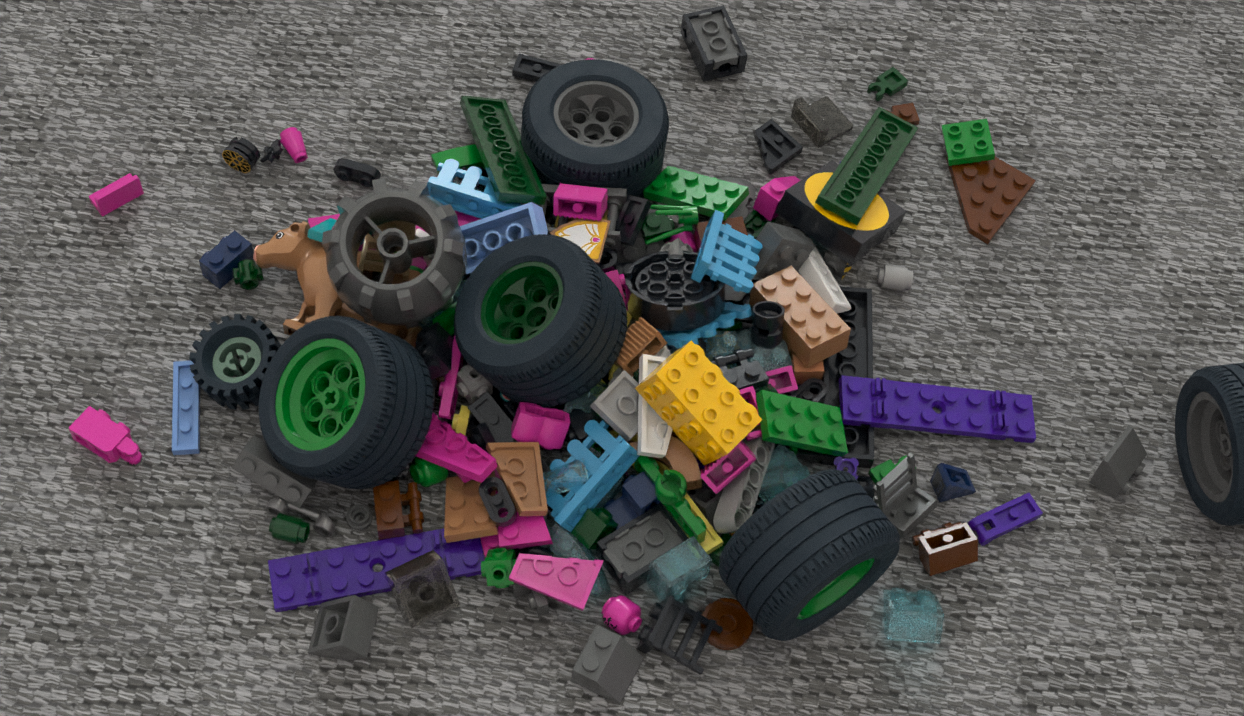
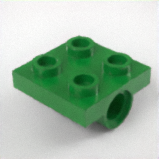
(968, 142)

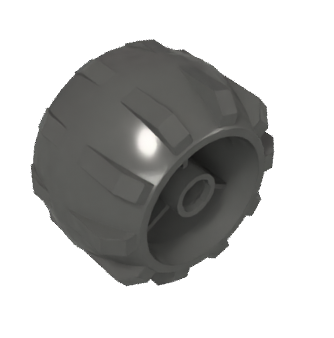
(403, 302)

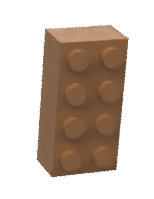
(809, 322)

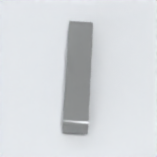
(742, 492)

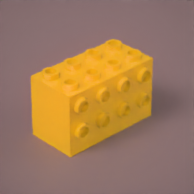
(699, 403)

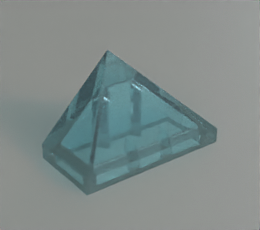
(565, 477)

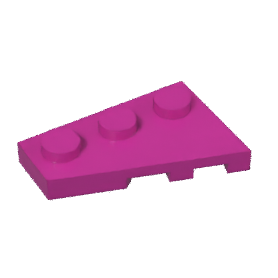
(558, 578)

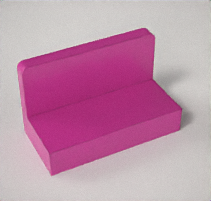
(116, 194)

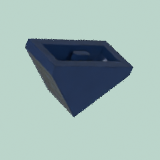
(951, 482)

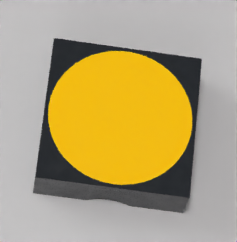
(837, 235)

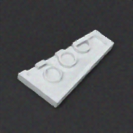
(652, 429)

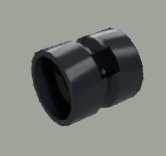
(767, 324)

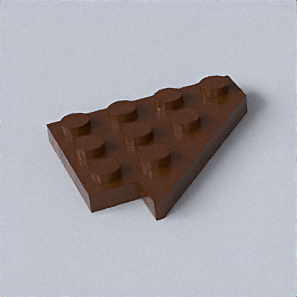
(988, 194)

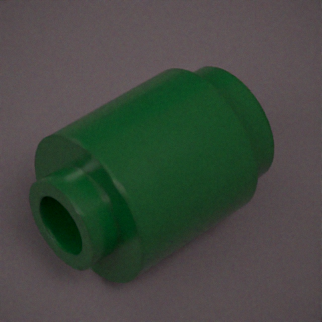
(289, 528)

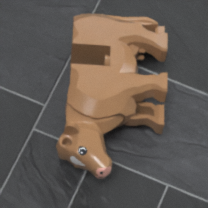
(294, 251)

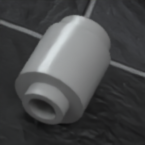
(895, 277)

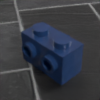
(225, 256)

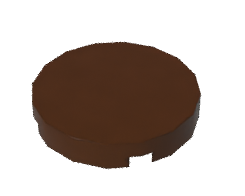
(732, 635)

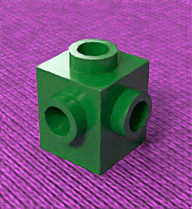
(498, 567)

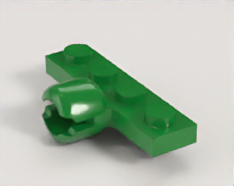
(670, 491)

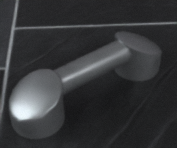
(322, 525)

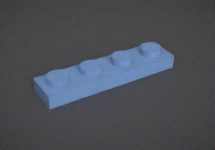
(185, 410)

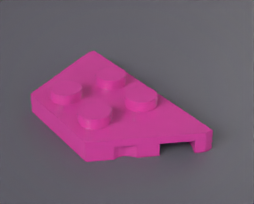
(447, 390)

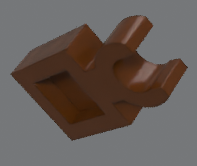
(906, 112)

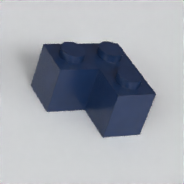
(636, 499)

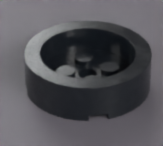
(661, 300)

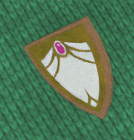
(587, 234)

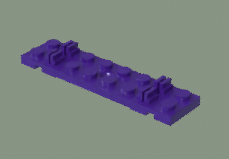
(911, 407)
(349, 569)

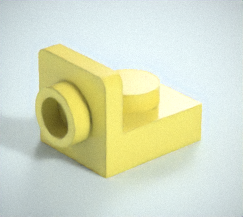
(461, 420)

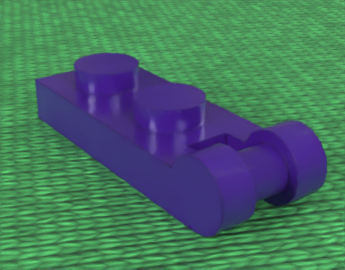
(1005, 518)

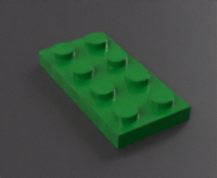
(689, 188)
(801, 423)

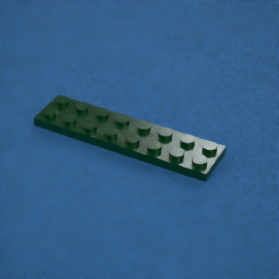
(501, 150)
(866, 166)

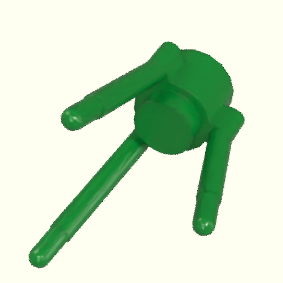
(686, 215)

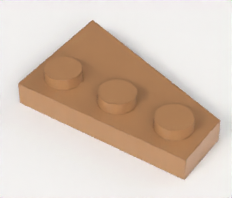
(522, 475)

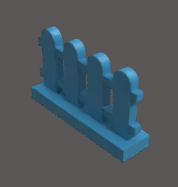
(464, 196)
(727, 255)
(725, 320)
(601, 473)

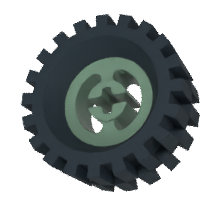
(217, 363)

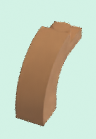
(680, 459)

